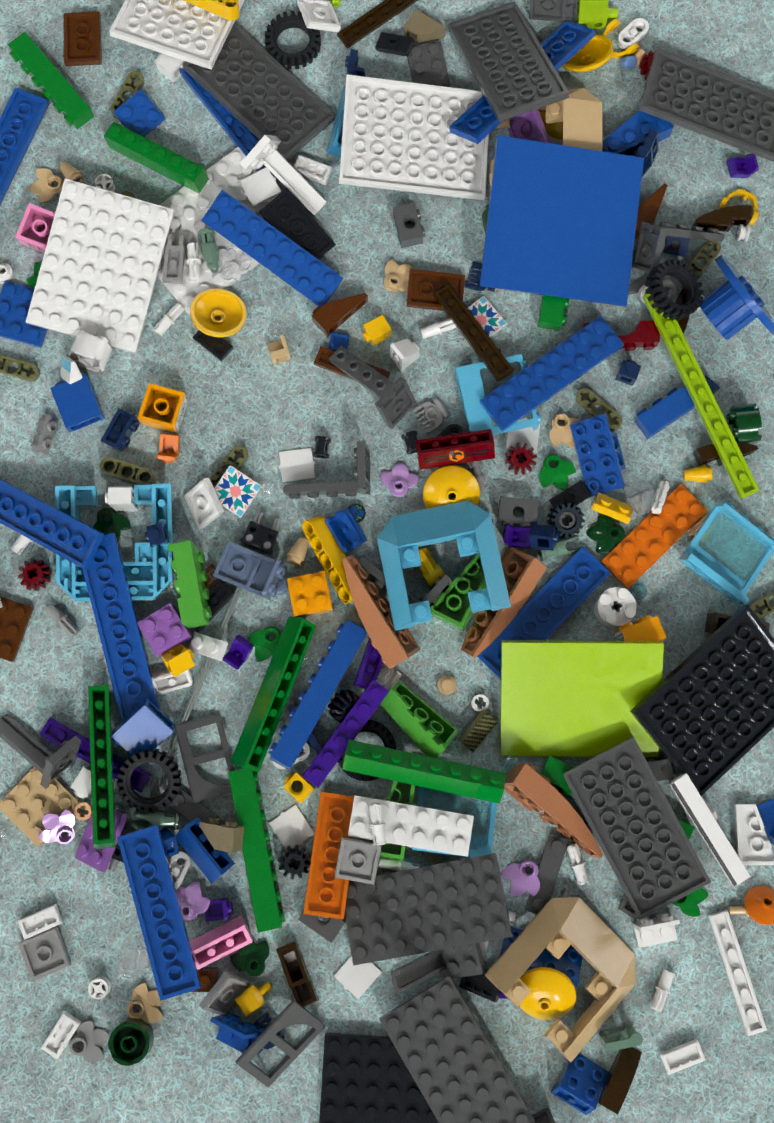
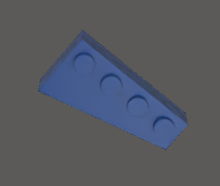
(633, 131)

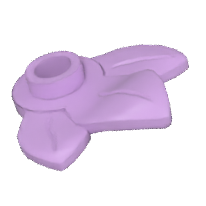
(399, 476)
(57, 824)
(521, 881)
(192, 898)

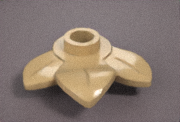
(43, 186)
(399, 274)
(562, 433)
(148, 1002)

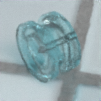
(638, 586)
(510, 762)

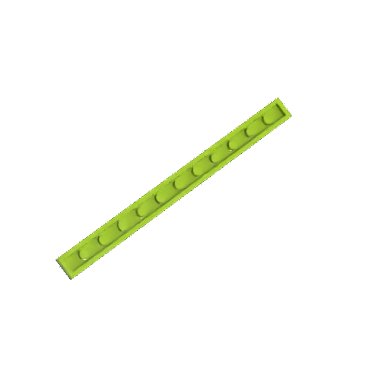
(705, 403)

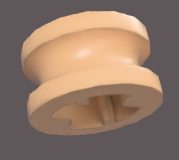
(78, 815)

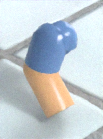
(632, 61)

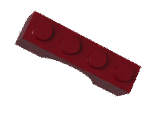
(644, 336)

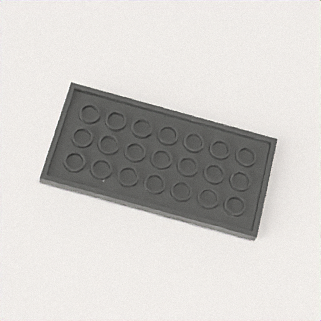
(508, 61)
(262, 93)
(710, 103)
(636, 828)
(427, 910)
(453, 1059)

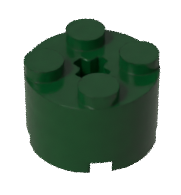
(745, 423)
(120, 1045)

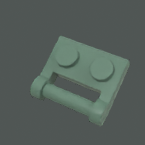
(617, 1040)

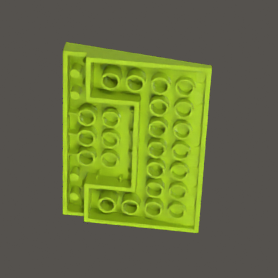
(575, 695)

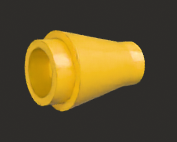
(698, 474)

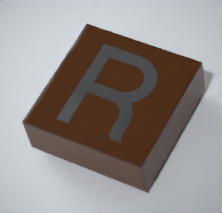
(211, 581)

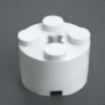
(90, 351)
(619, 597)

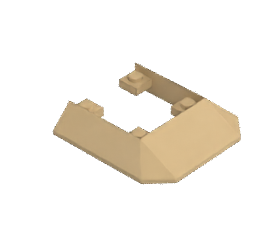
(580, 117)
(556, 927)

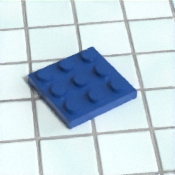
(13, 313)

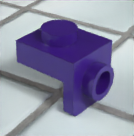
(742, 166)
(516, 537)
(238, 652)
(219, 910)

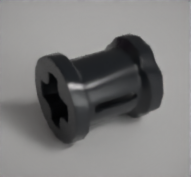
(409, 438)
(321, 447)

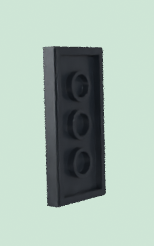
(297, 224)

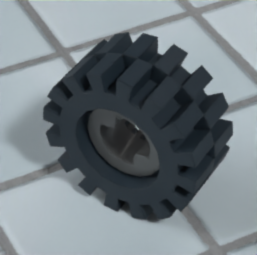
(559, 512)

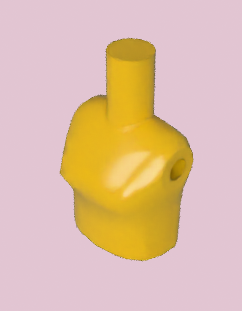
(252, 998)

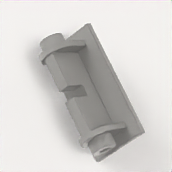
(47, 428)

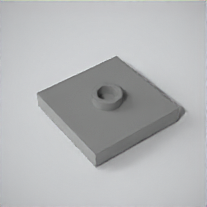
(357, 860)
(44, 953)
(222, 995)

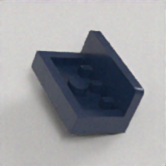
(120, 430)

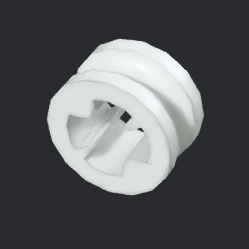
(743, 233)
(485, 699)

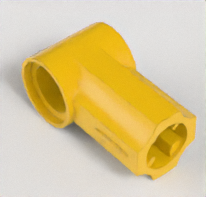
(429, 569)

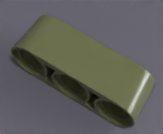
(121, 467)

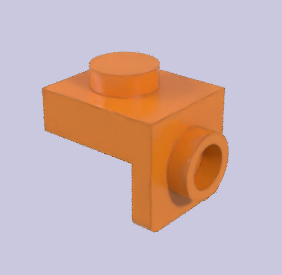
(169, 447)

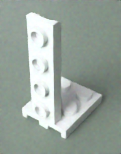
(266, 154)

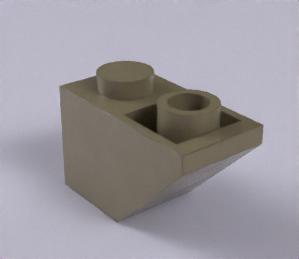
(423, 28)
(223, 836)

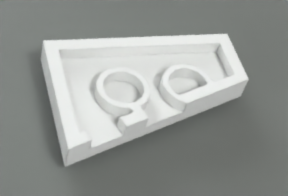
(750, 836)

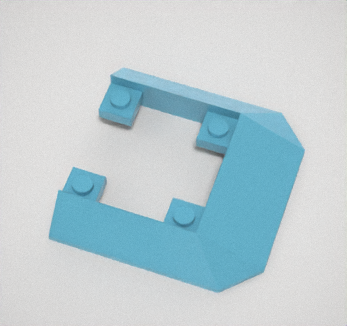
(458, 521)
(152, 565)

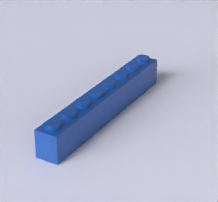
(318, 695)

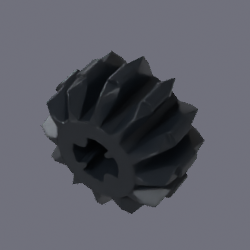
(342, 704)
(299, 856)

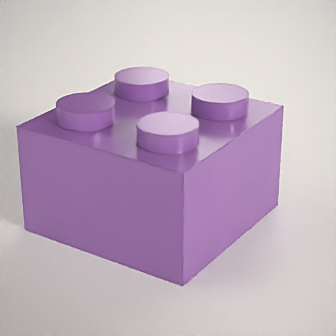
(164, 629)

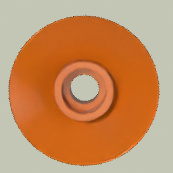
(756, 907)

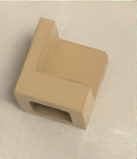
(279, 350)

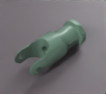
(209, 248)
(559, 549)
(158, 818)

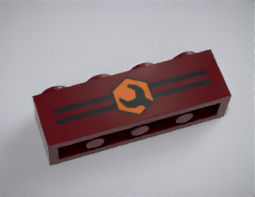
(455, 449)

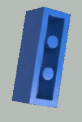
(664, 412)
(210, 861)

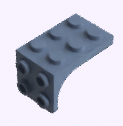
(250, 570)

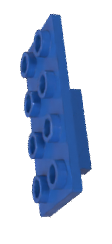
(598, 454)
(568, 963)

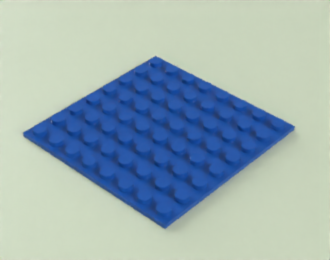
(561, 221)

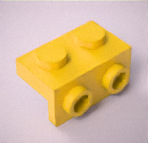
(612, 508)

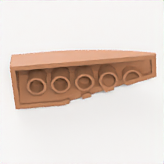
(521, 577)
(377, 617)
(539, 795)

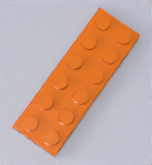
(653, 537)
(324, 892)

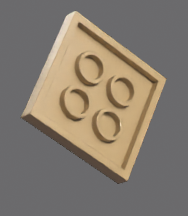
(30, 801)

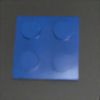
(139, 114)

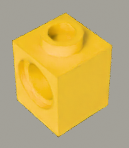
(376, 330)
(178, 659)
(307, 787)

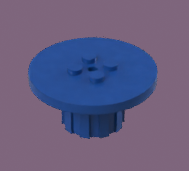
(734, 303)

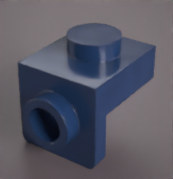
(351, 64)

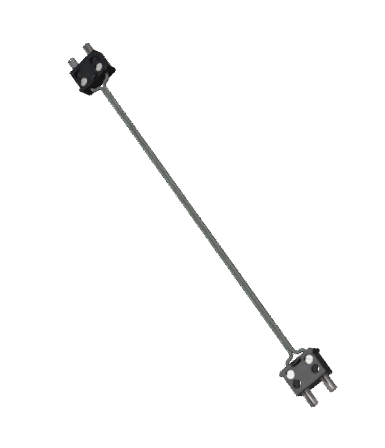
(258, 541)

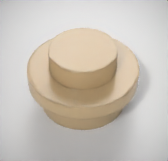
(446, 685)

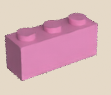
(220, 941)

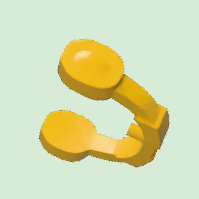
(629, 51)
(752, 198)

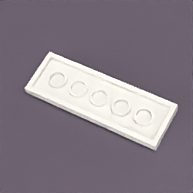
(414, 826)

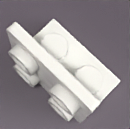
(655, 930)

